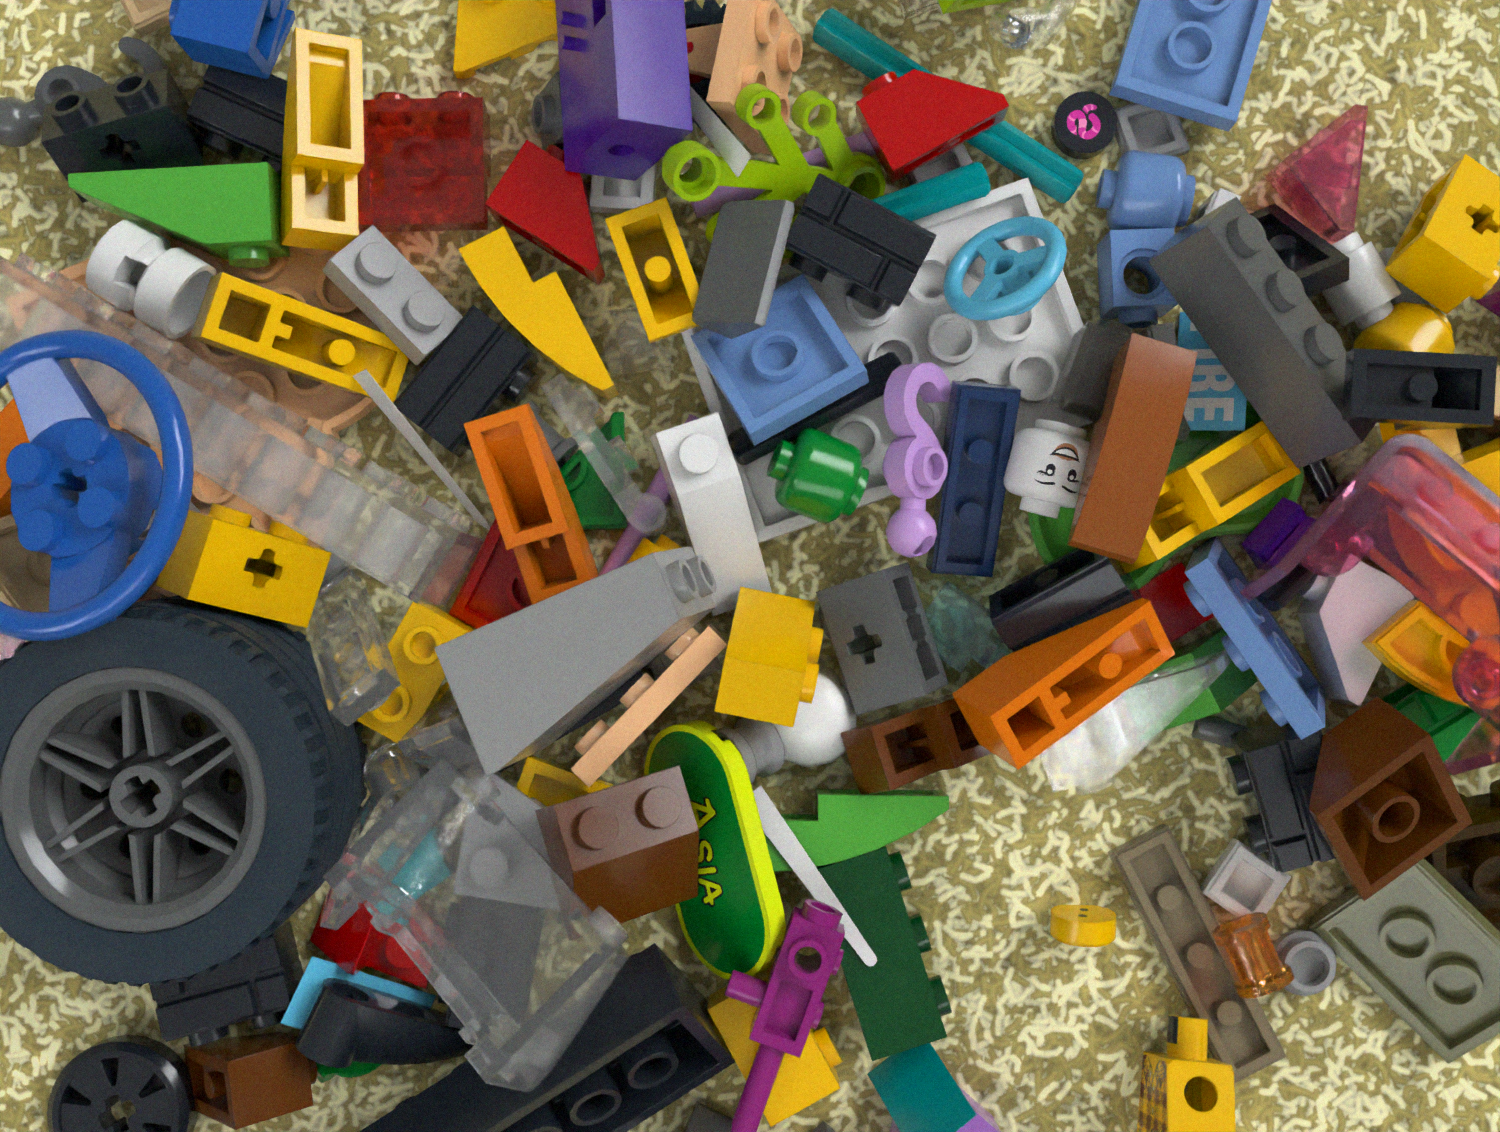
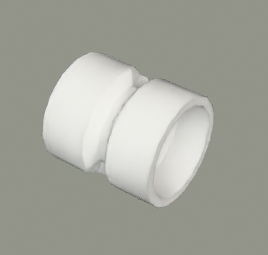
(146, 275)

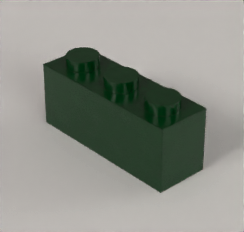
(895, 996)

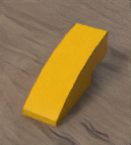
(322, 141)
(537, 310)
(1214, 489)

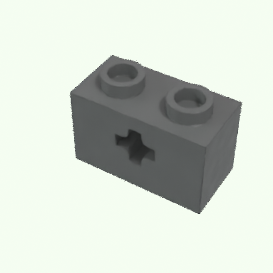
(907, 659)

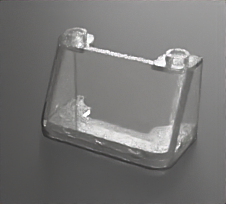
(485, 922)

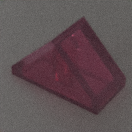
(1324, 176)

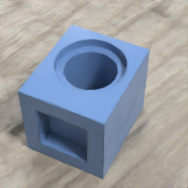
(1132, 250)

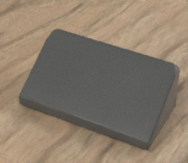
(742, 266)

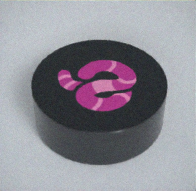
(1083, 125)

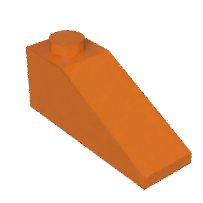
(1061, 681)

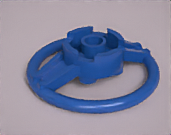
(89, 487)

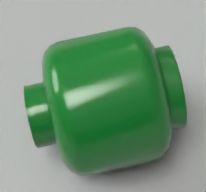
(818, 475)

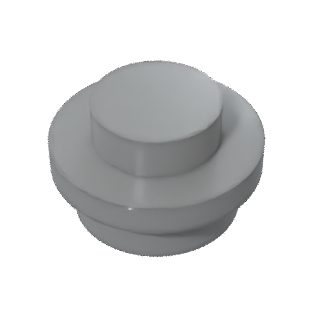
(1310, 960)

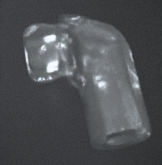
(1031, 25)

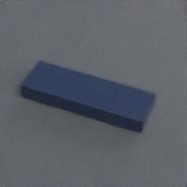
(973, 493)

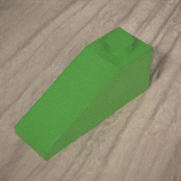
(212, 207)

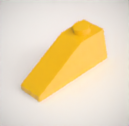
(295, 336)

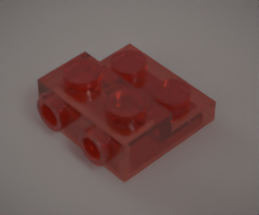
(425, 163)

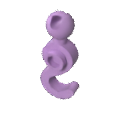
(915, 459)

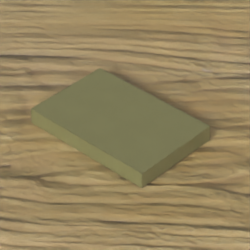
(1423, 956)

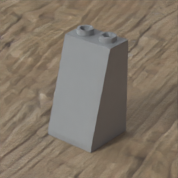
(560, 658)

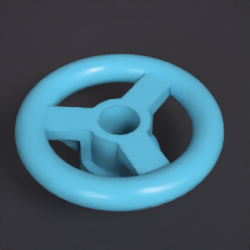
(1012, 279)

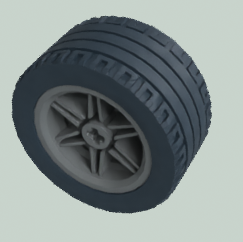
(151, 900)

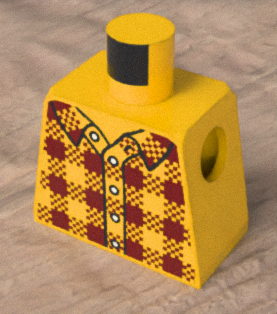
(1210, 1091)

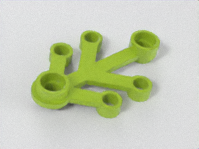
(790, 172)

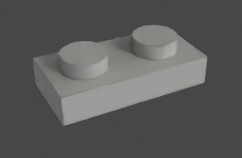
(392, 294)

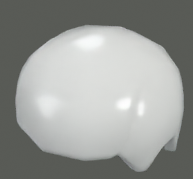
(818, 725)

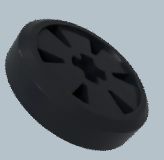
(136, 1071)

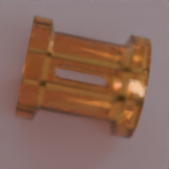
(1253, 955)

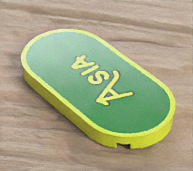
(738, 904)

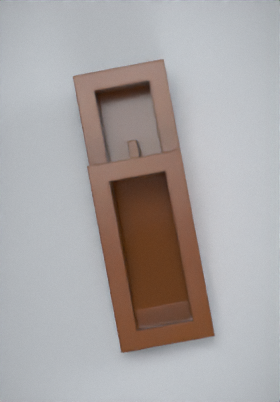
(1131, 447)

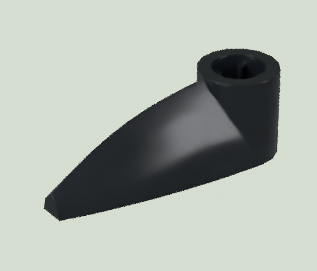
(374, 1027)

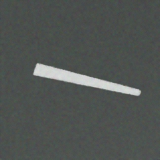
(720, 136)
(390, 410)
(795, 855)

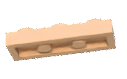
(646, 702)

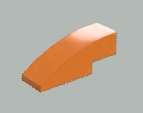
(531, 502)

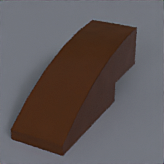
(910, 745)

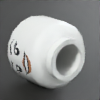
(1047, 467)

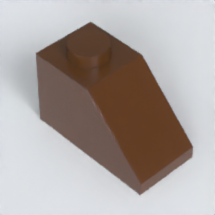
(250, 1078)

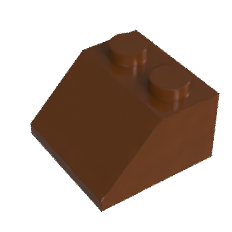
(1383, 796)
(626, 844)

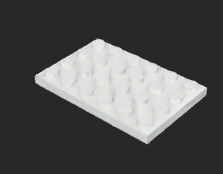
(924, 329)

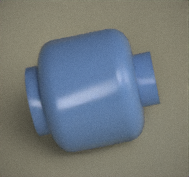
(1146, 192)

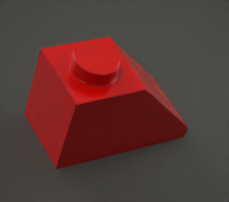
(923, 117)
(549, 208)

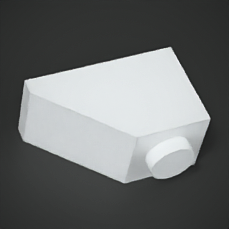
(1338, 618)

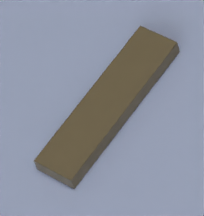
(1182, 932)

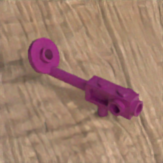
(787, 1002)

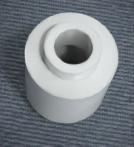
(1369, 288)

